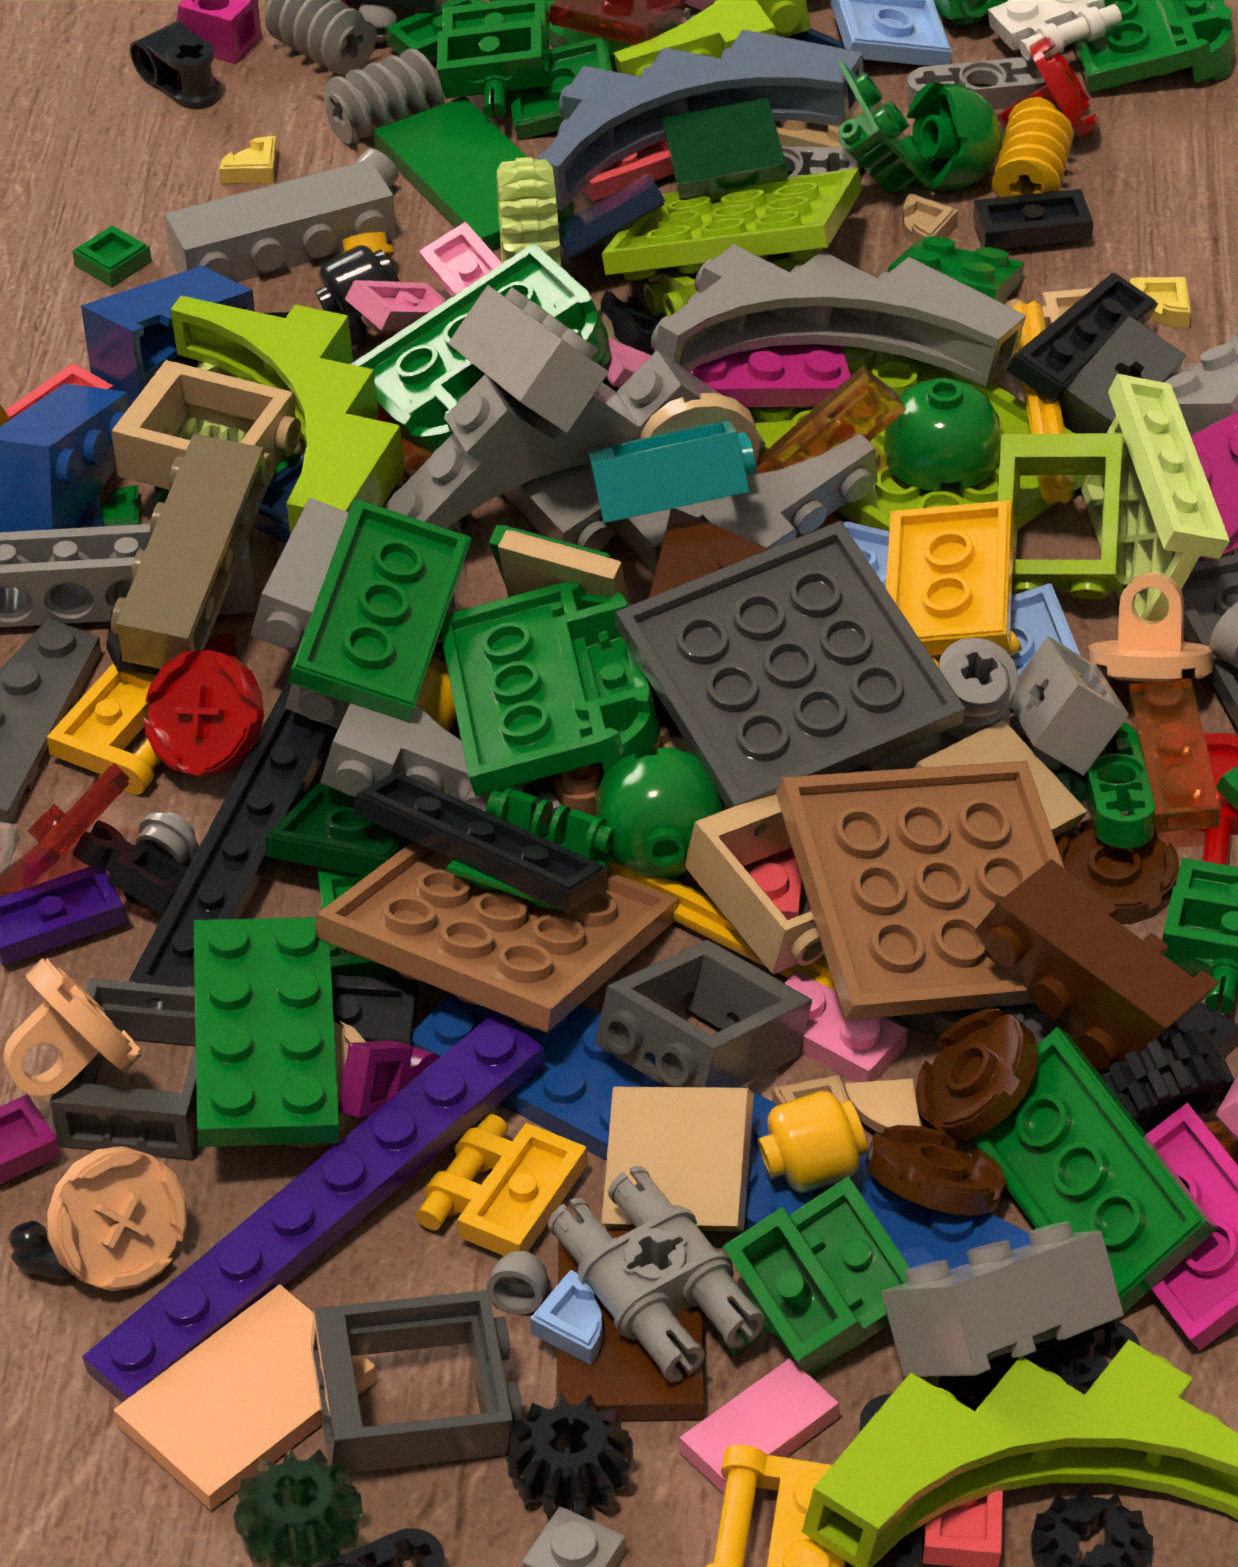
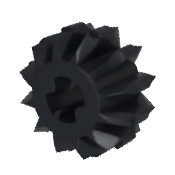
(570, 1457)

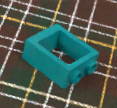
(671, 470)

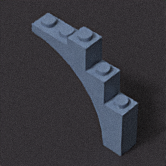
(621, 113)

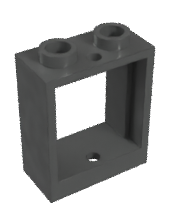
(757, 1016)
(134, 1118)
(403, 1326)

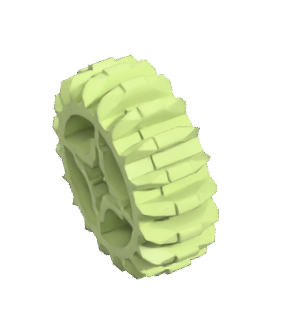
(527, 207)

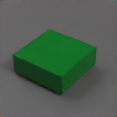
(112, 256)

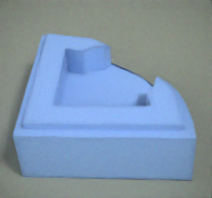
(570, 1319)

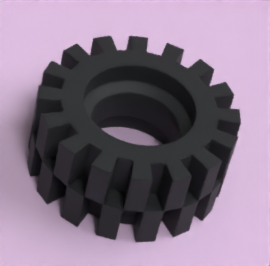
(1170, 1075)

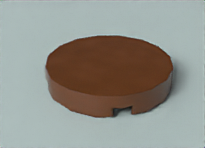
(1130, 878)
(977, 1074)
(931, 1172)

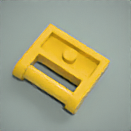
(105, 724)
(794, 1479)

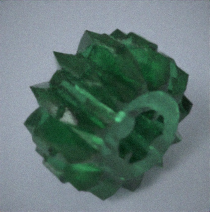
(298, 1511)

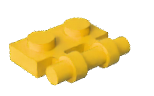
(517, 1196)

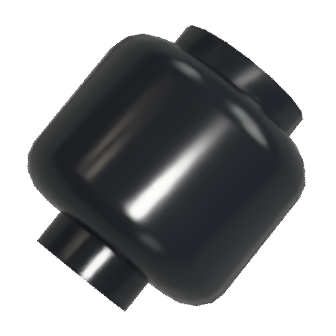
(340, 272)

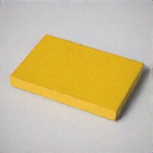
(953, 572)

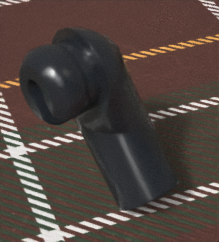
(34, 1252)

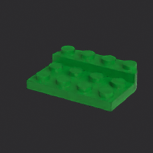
(1158, 40)
(425, 376)
(545, 686)

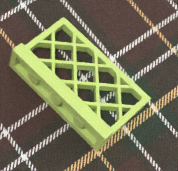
(1167, 492)

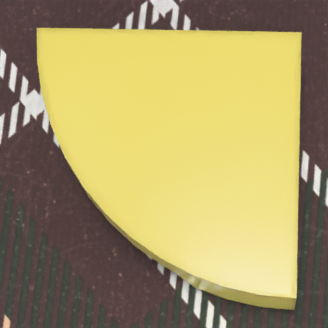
(252, 164)
(1172, 299)

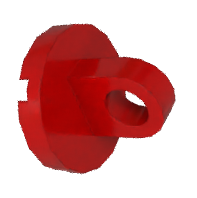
(1061, 89)
(203, 712)

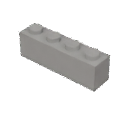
(281, 223)
(530, 355)

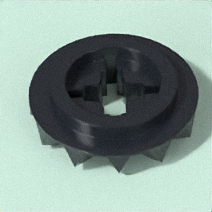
(1059, 1529)

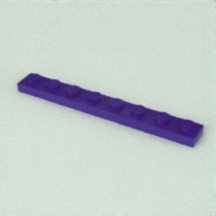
(318, 1205)

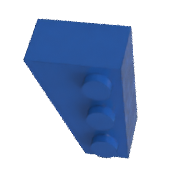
(134, 330)
(57, 457)

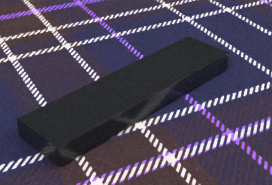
(1078, 334)
(481, 841)

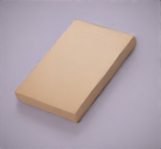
(234, 1399)

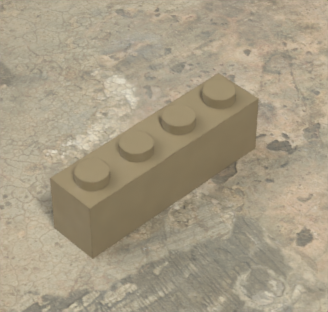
(190, 551)

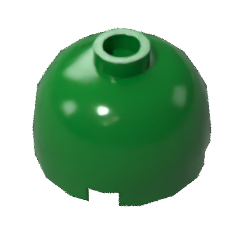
(956, 134)
(943, 436)
(654, 810)

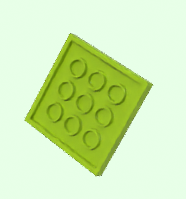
(764, 219)

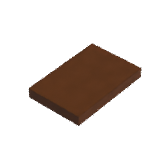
(625, 1372)

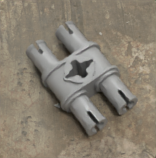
(656, 1273)

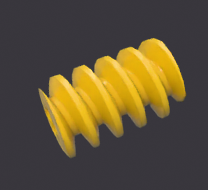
(1033, 150)

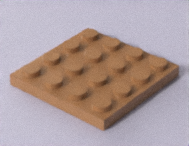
(908, 872)
(491, 942)

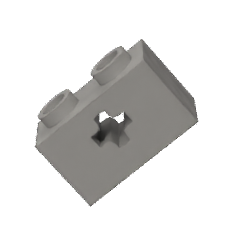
(1065, 708)

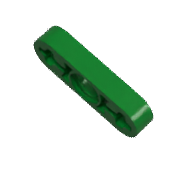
(1131, 795)

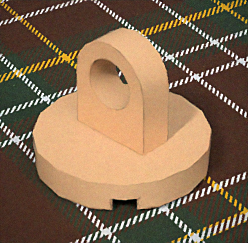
(1147, 648)
(73, 1025)
(116, 1218)

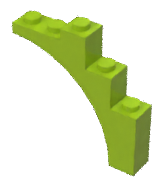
(718, 29)
(335, 401)
(1031, 1430)

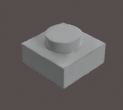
(575, 1542)

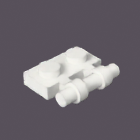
(1064, 21)

